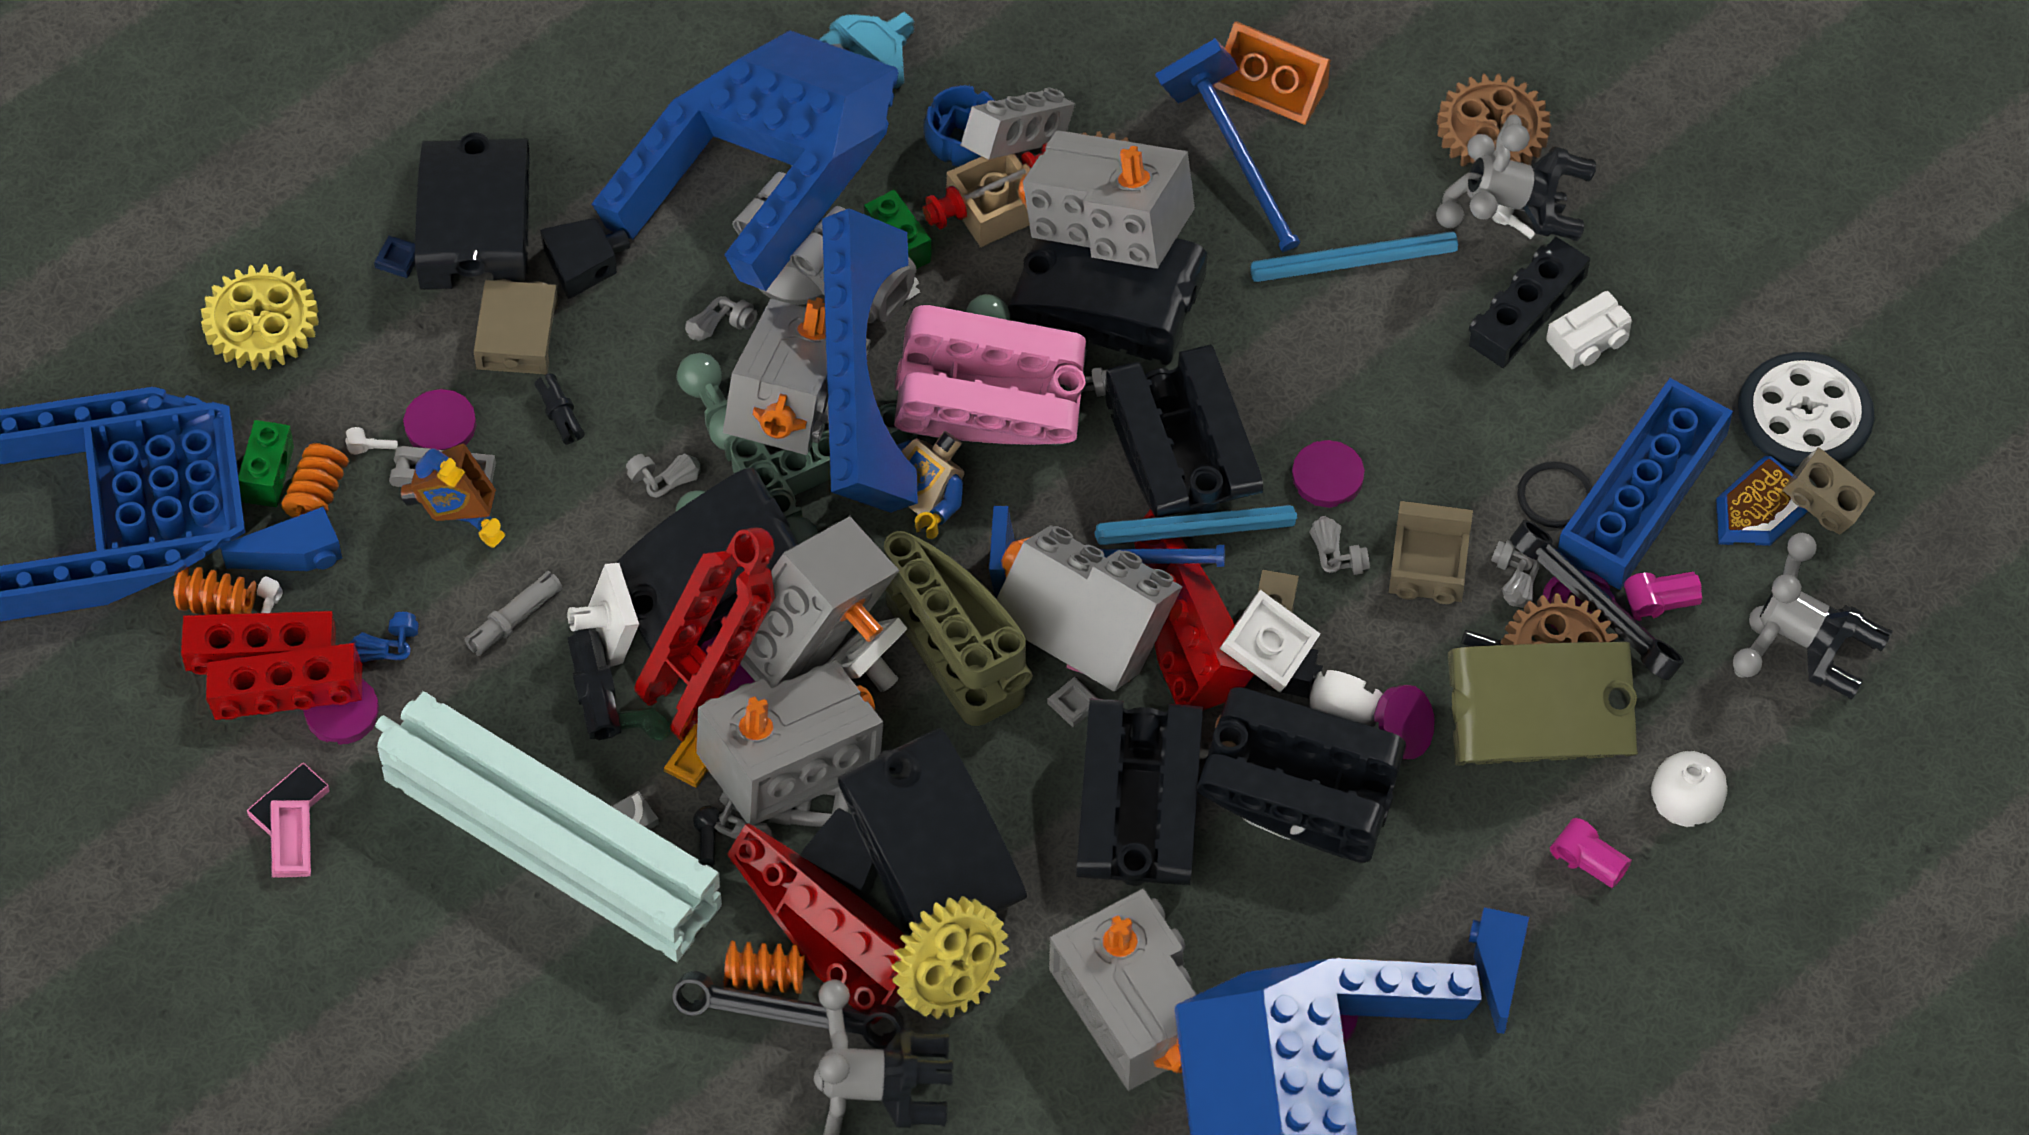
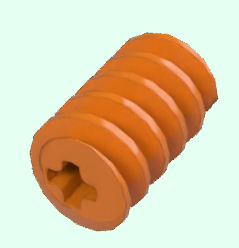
(314, 480)
(211, 595)
(764, 968)

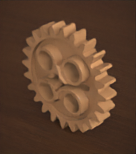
(1468, 101)
(1570, 620)

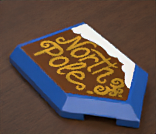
(1756, 506)

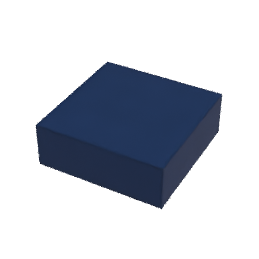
(396, 257)

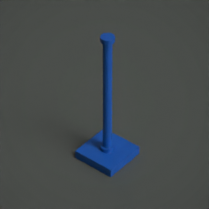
(1196, 75)
(1003, 536)

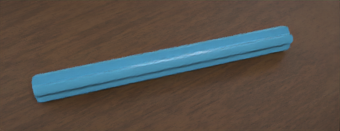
(1354, 256)
(1195, 525)

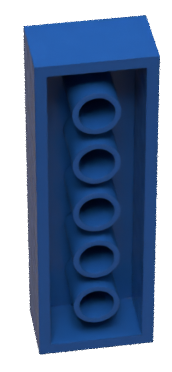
(1645, 483)

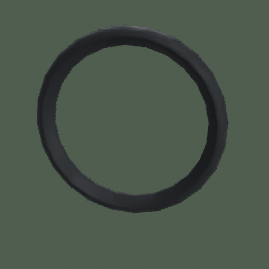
(1540, 467)

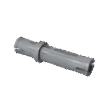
(503, 621)

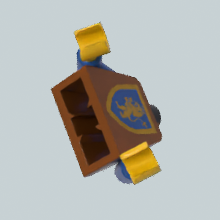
(454, 488)

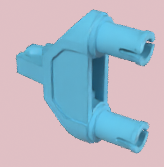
(873, 38)

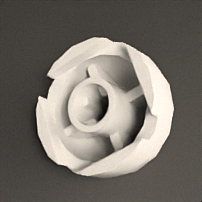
(1344, 697)
(1689, 788)

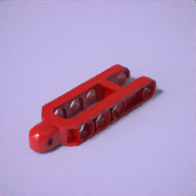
(677, 648)

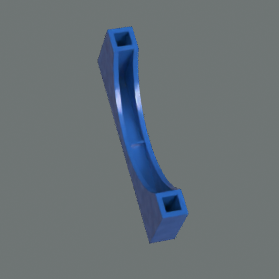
(863, 455)

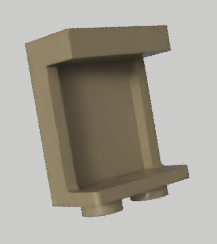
(515, 326)
(1430, 552)

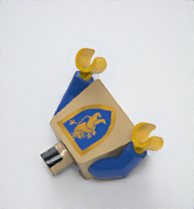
(937, 480)

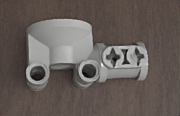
(804, 272)

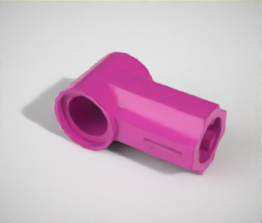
(1655, 595)
(1582, 848)

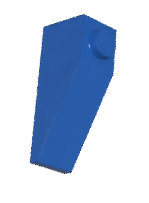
(289, 546)
(1497, 956)

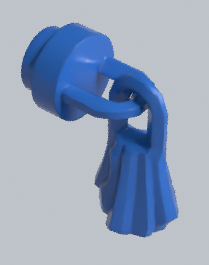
(373, 648)

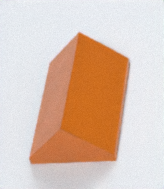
(1275, 73)

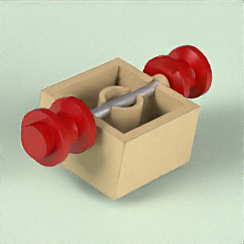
(984, 197)

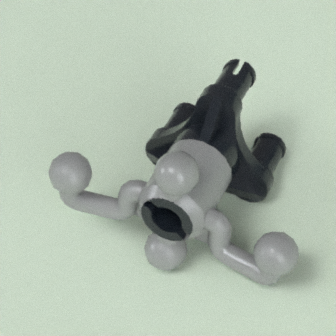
(1516, 185)
(1808, 624)
(880, 1073)

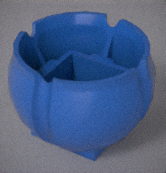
(951, 110)

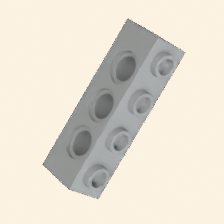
(1016, 123)

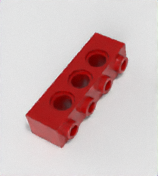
(242, 631)
(284, 681)

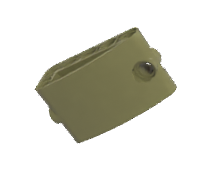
(966, 624)
(1541, 702)

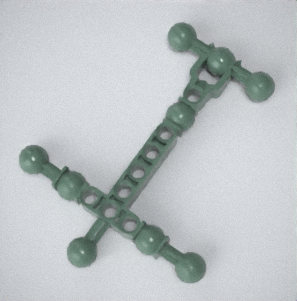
(701, 376)

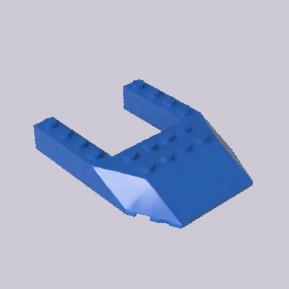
(782, 100)
(157, 491)
(1271, 1043)

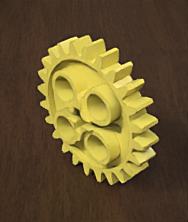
(259, 317)
(950, 957)

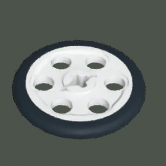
(1821, 372)

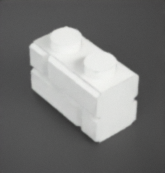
(1589, 330)

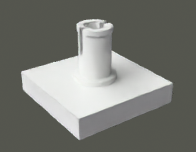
(609, 613)
(1270, 641)
(865, 657)

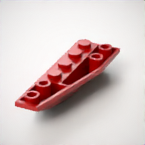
(1192, 636)
(825, 919)

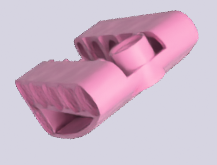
(988, 379)

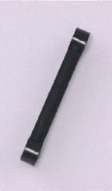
(1654, 653)
(783, 1009)

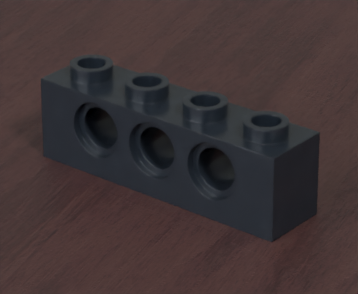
(1502, 342)

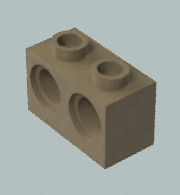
(1832, 485)

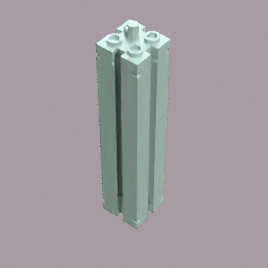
(549, 825)

